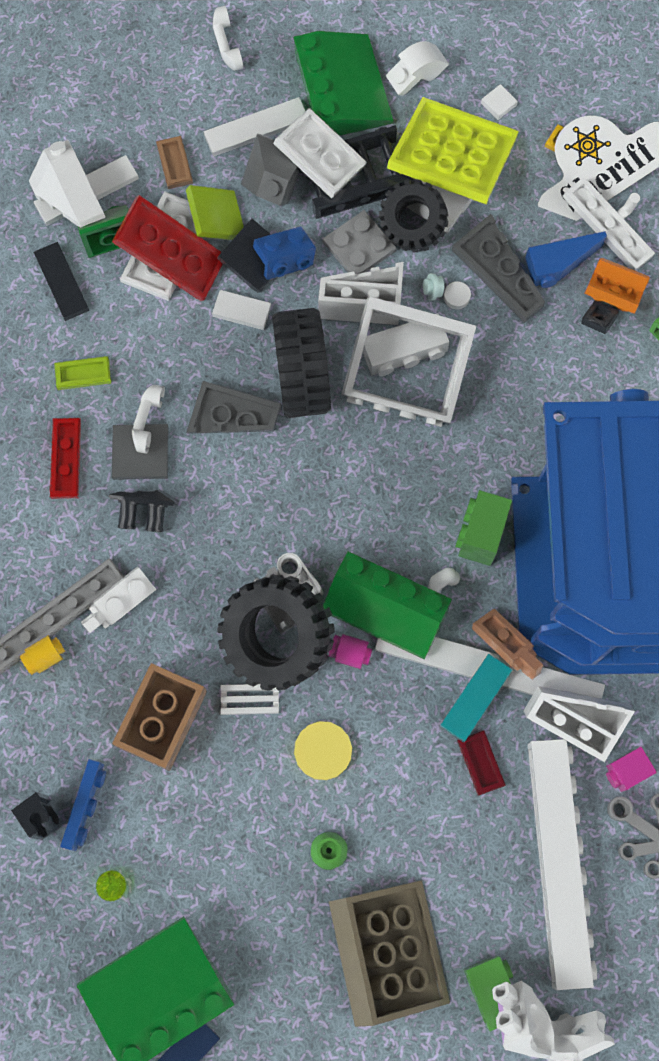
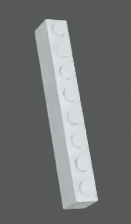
(560, 865)

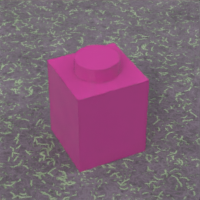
(630, 770)

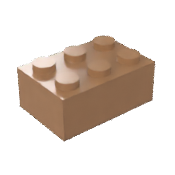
(160, 717)

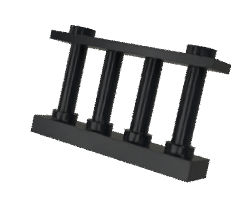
(367, 193)

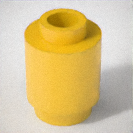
(42, 655)

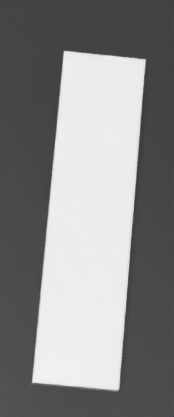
(244, 130)
(103, 182)

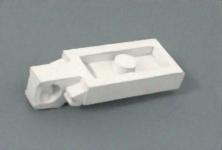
(118, 600)

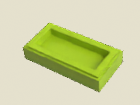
(82, 373)

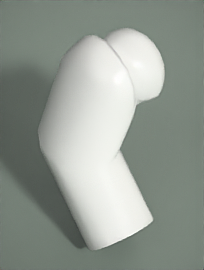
(445, 577)

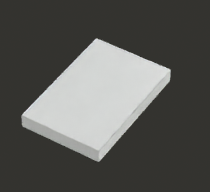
(320, 153)

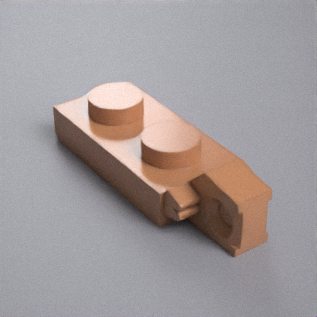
(508, 643)

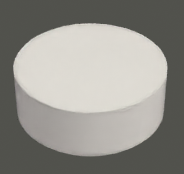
(457, 295)

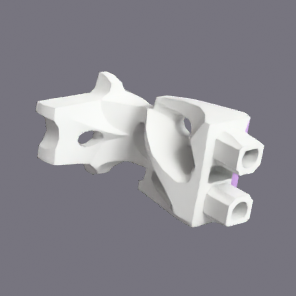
(529, 1029)

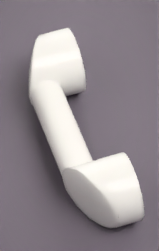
(231, 57)
(150, 398)

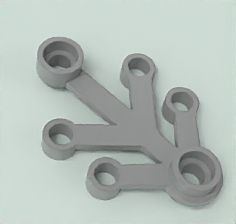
(642, 826)

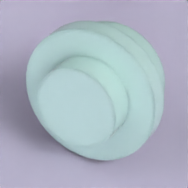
(433, 286)

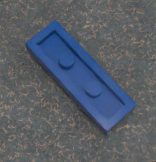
(83, 806)

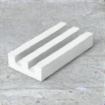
(244, 699)

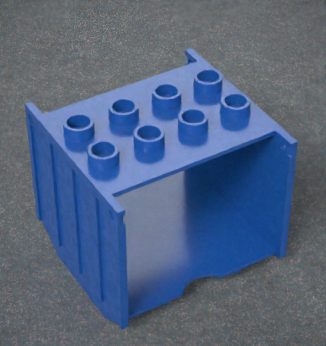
(592, 538)

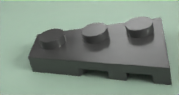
(231, 411)

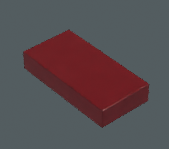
(481, 763)

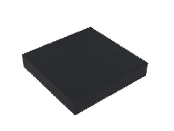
(243, 259)

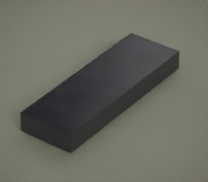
(61, 281)

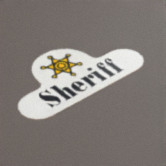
(602, 155)

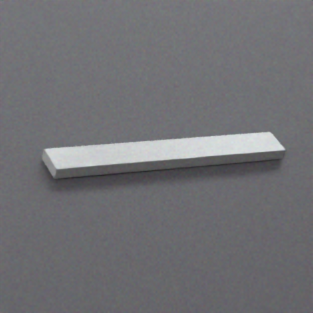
(466, 661)

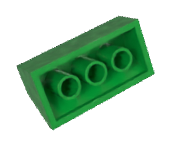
(386, 605)

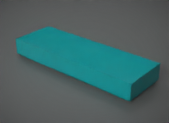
(476, 698)

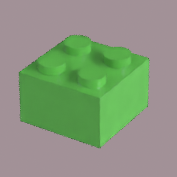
(485, 526)

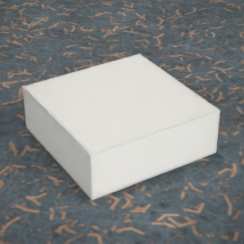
(499, 102)

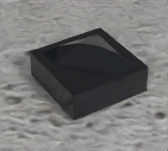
(600, 317)

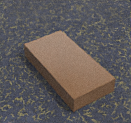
(174, 162)

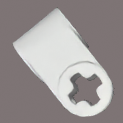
(301, 573)

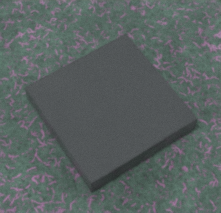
(131, 464)

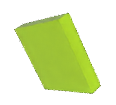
(214, 212)

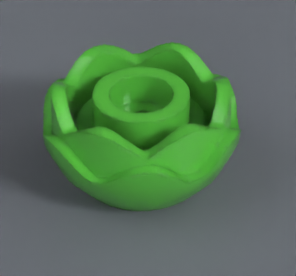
(336, 857)

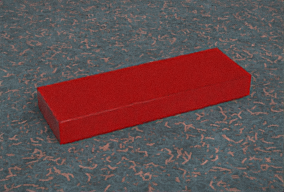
(65, 458)

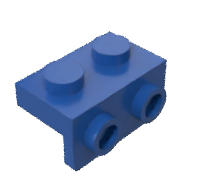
(285, 252)

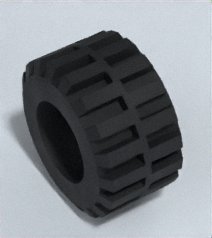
(399, 200)

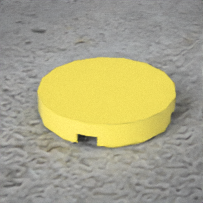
(323, 750)

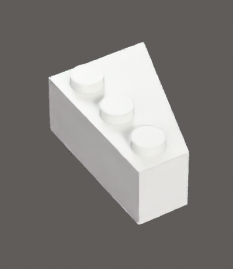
(345, 294)
(580, 719)

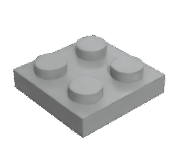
(359, 244)

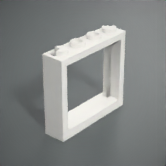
(421, 318)

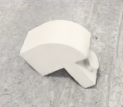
(417, 62)

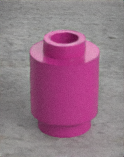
(350, 651)

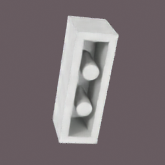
(403, 346)

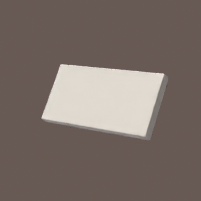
(143, 277)

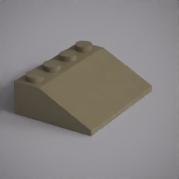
(386, 954)

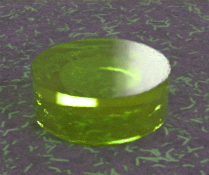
(111, 885)

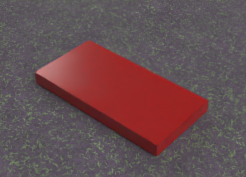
(169, 248)

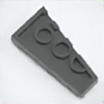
(492, 260)

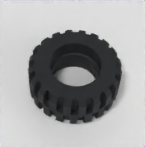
(302, 362)
(243, 646)

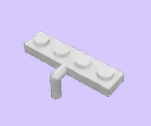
(604, 217)

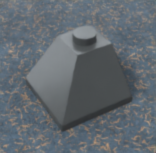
(270, 172)

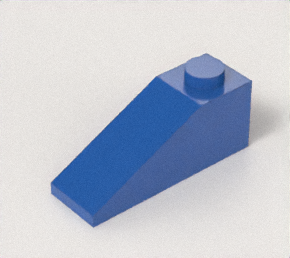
(555, 260)

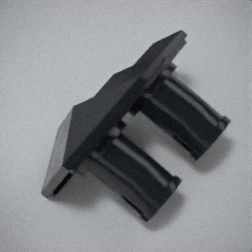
(156, 503)

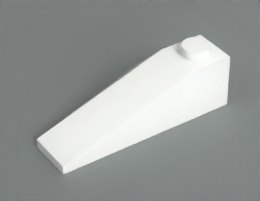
(64, 185)

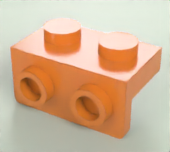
(617, 285)

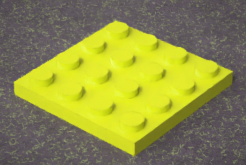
(453, 150)

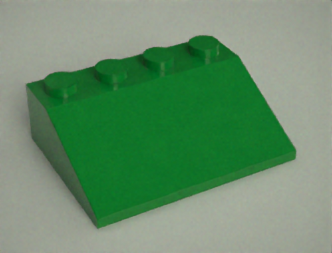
(342, 80)
(155, 994)

